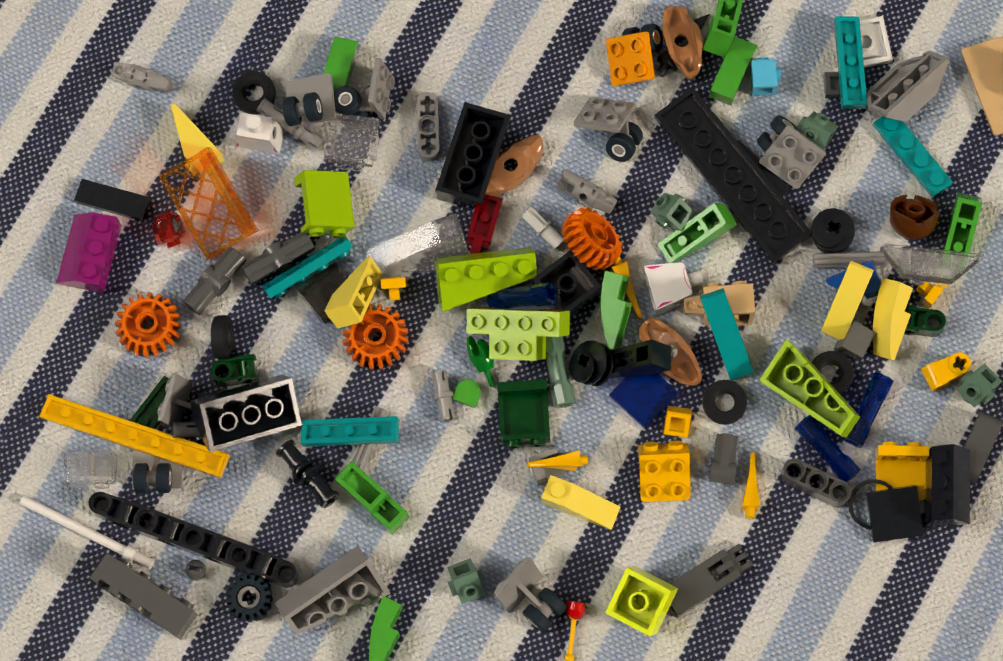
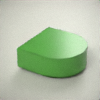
(467, 393)

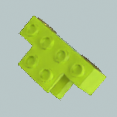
(517, 332)

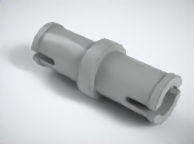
(443, 396)

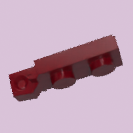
(483, 224)

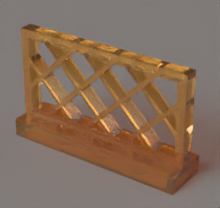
(227, 193)

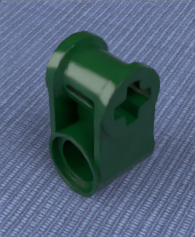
(918, 321)
(237, 371)

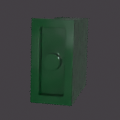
(523, 413)

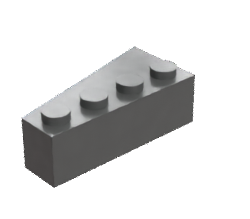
(144, 596)

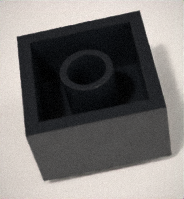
(573, 282)

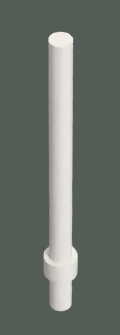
(128, 552)

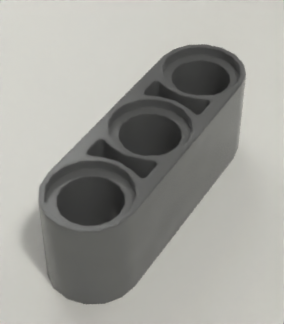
(981, 442)
(828, 481)

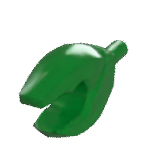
(479, 357)

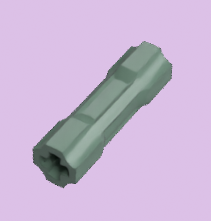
(561, 387)

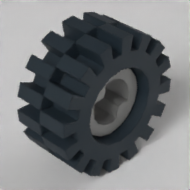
(241, 608)

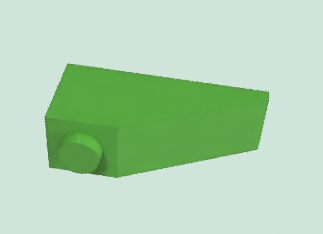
(722, 27)
(963, 222)
(697, 232)

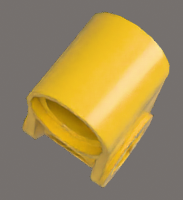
(942, 373)

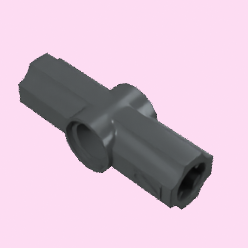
(278, 257)
(214, 280)

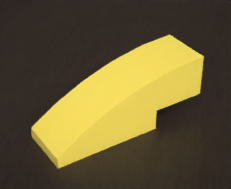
(847, 300)
(890, 318)

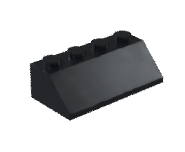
(472, 155)
(246, 412)

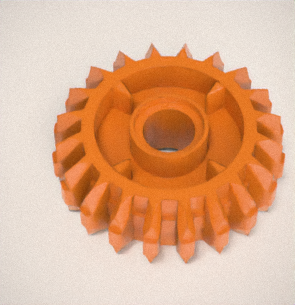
(591, 238)
(148, 339)
(380, 351)

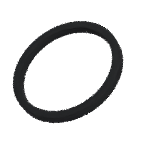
(855, 491)

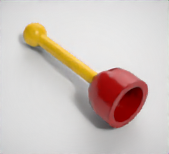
(574, 611)

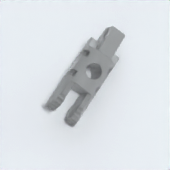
(141, 77)
(586, 191)

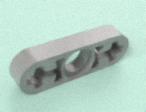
(434, 110)

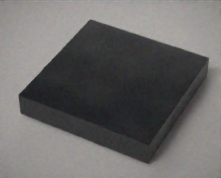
(894, 513)

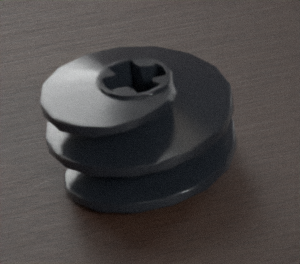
(832, 242)
(591, 363)

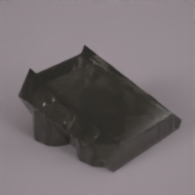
(319, 289)

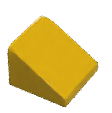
(677, 421)

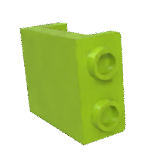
(326, 202)

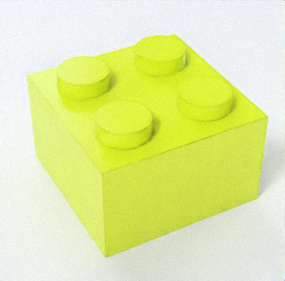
(641, 600)

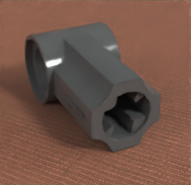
(724, 466)

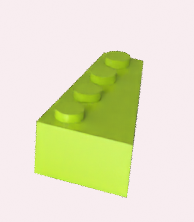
(480, 274)
(804, 386)

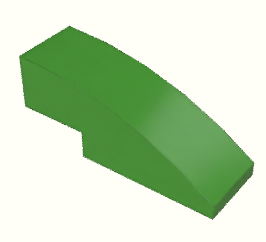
(341, 61)
(732, 71)
(614, 309)
(372, 497)
(383, 635)

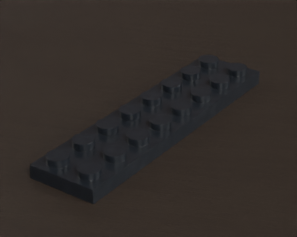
(733, 175)

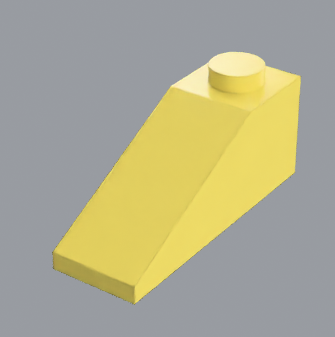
(192, 140)
(354, 295)
(579, 502)

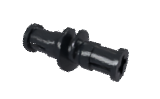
(307, 474)

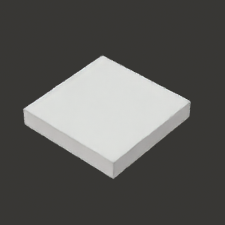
(875, 42)

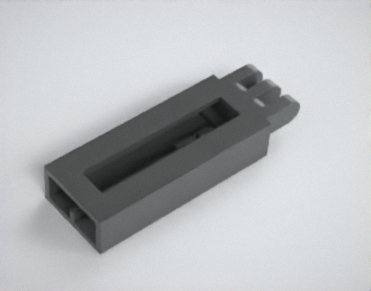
(700, 585)

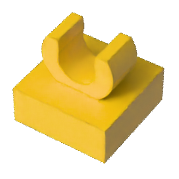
(393, 285)
(930, 293)

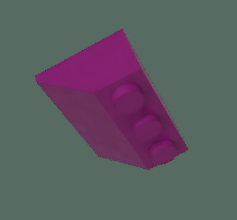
(89, 251)

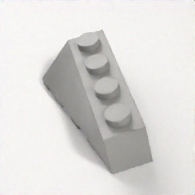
(332, 591)

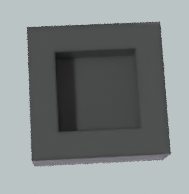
(831, 85)

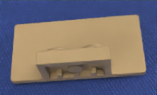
(985, 69)

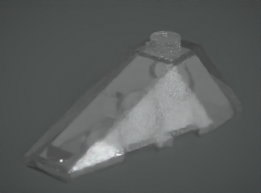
(418, 247)

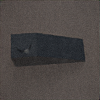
(641, 359)

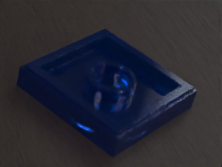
(644, 397)

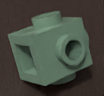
(817, 128)
(671, 211)
(979, 385)
(466, 581)

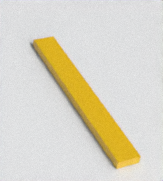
(134, 436)

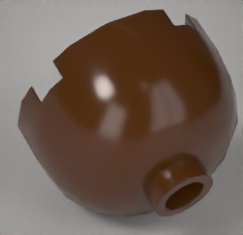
(913, 217)

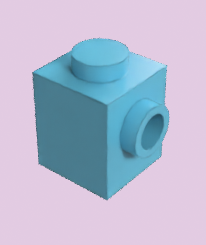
(764, 76)

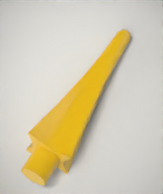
(622, 269)
(568, 461)
(751, 499)

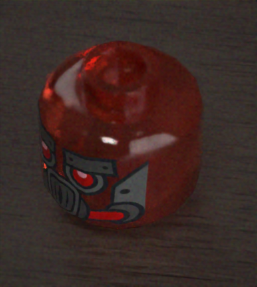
(168, 229)

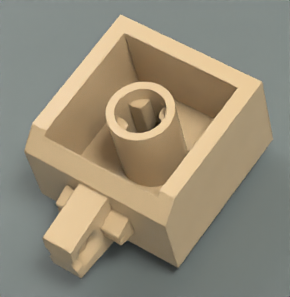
(740, 299)

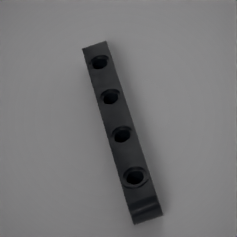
(176, 534)

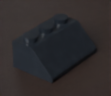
(947, 486)

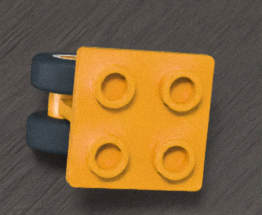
(632, 54)

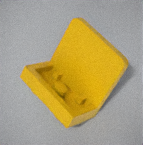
(902, 466)
(664, 471)

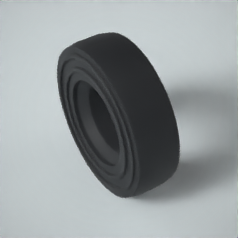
(246, 80)
(222, 337)
(842, 362)
(724, 417)

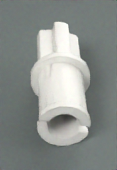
(543, 228)

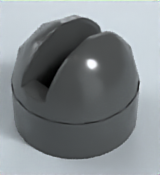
(195, 575)

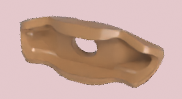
(676, 24)
(526, 154)
(684, 366)

